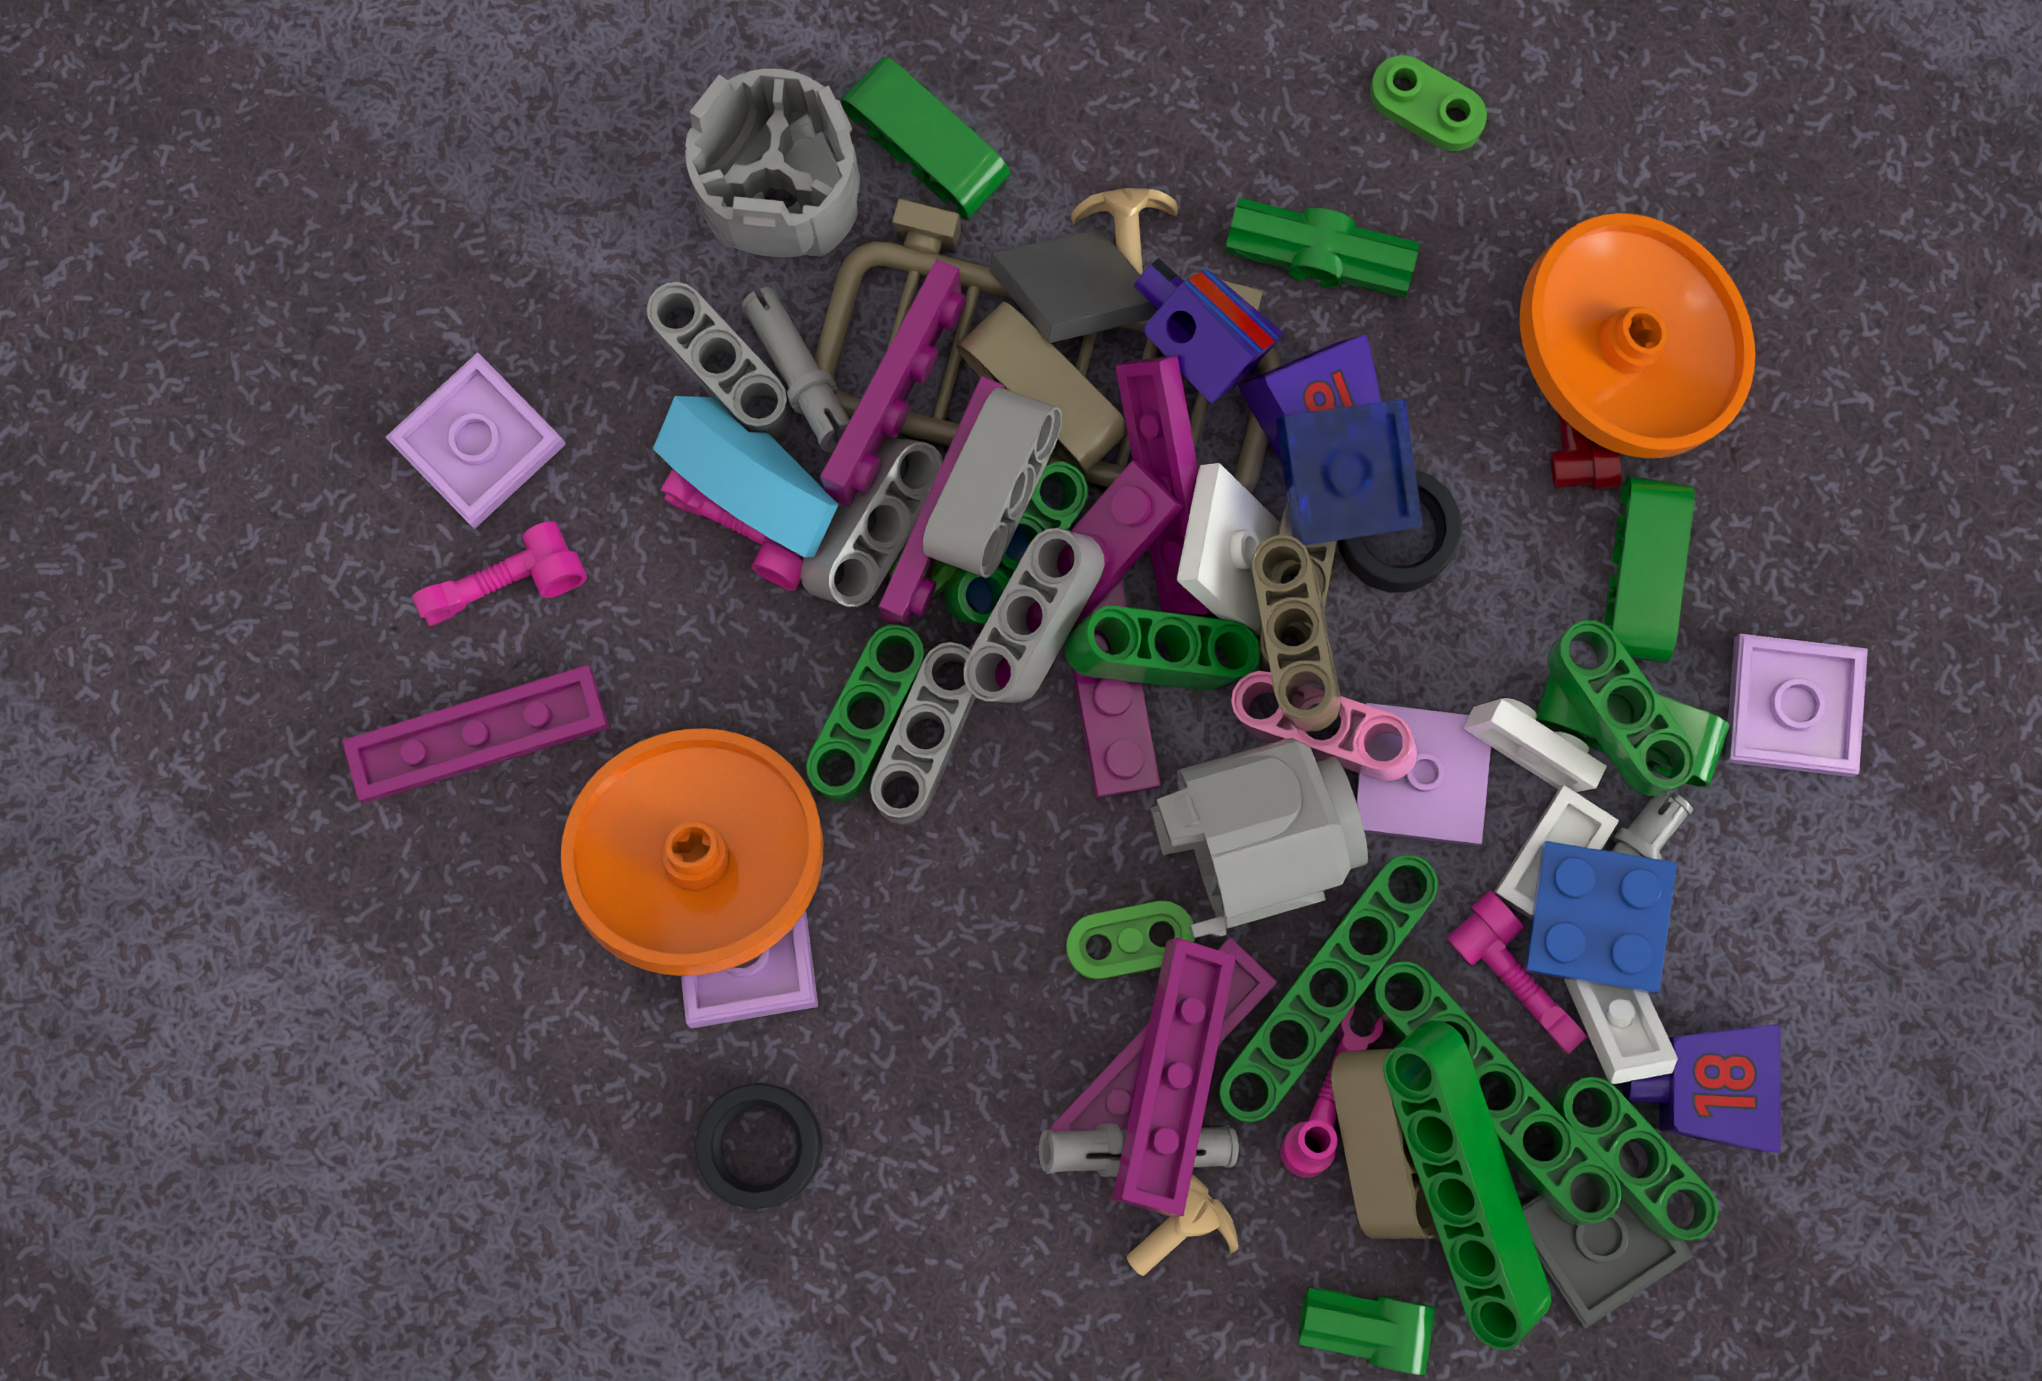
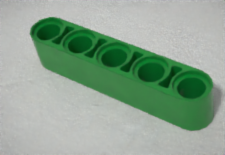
(1352, 969)
(1525, 1104)
(1467, 1184)

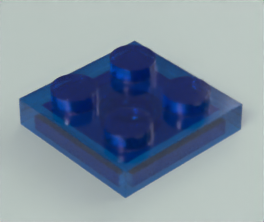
(1349, 472)

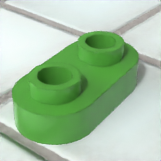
(1425, 106)
(1129, 939)

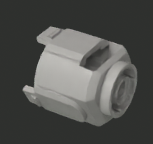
(766, 135)
(1264, 831)

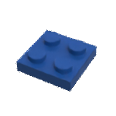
(1600, 917)

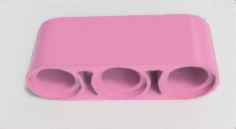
(1349, 745)

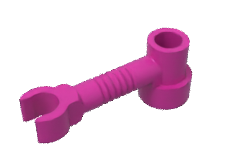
(546, 559)
(773, 561)
(1485, 938)
(1321, 1122)

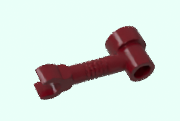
(1583, 462)

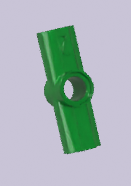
(1322, 247)

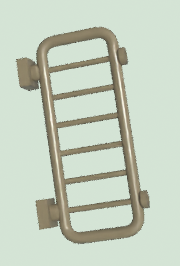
(926, 233)

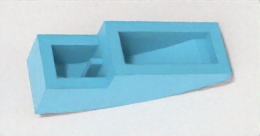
(745, 473)

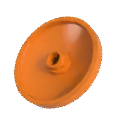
(1637, 336)
(692, 852)

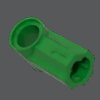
(1382, 1330)

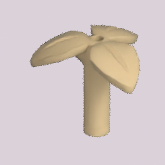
(1125, 208)
(1200, 1217)

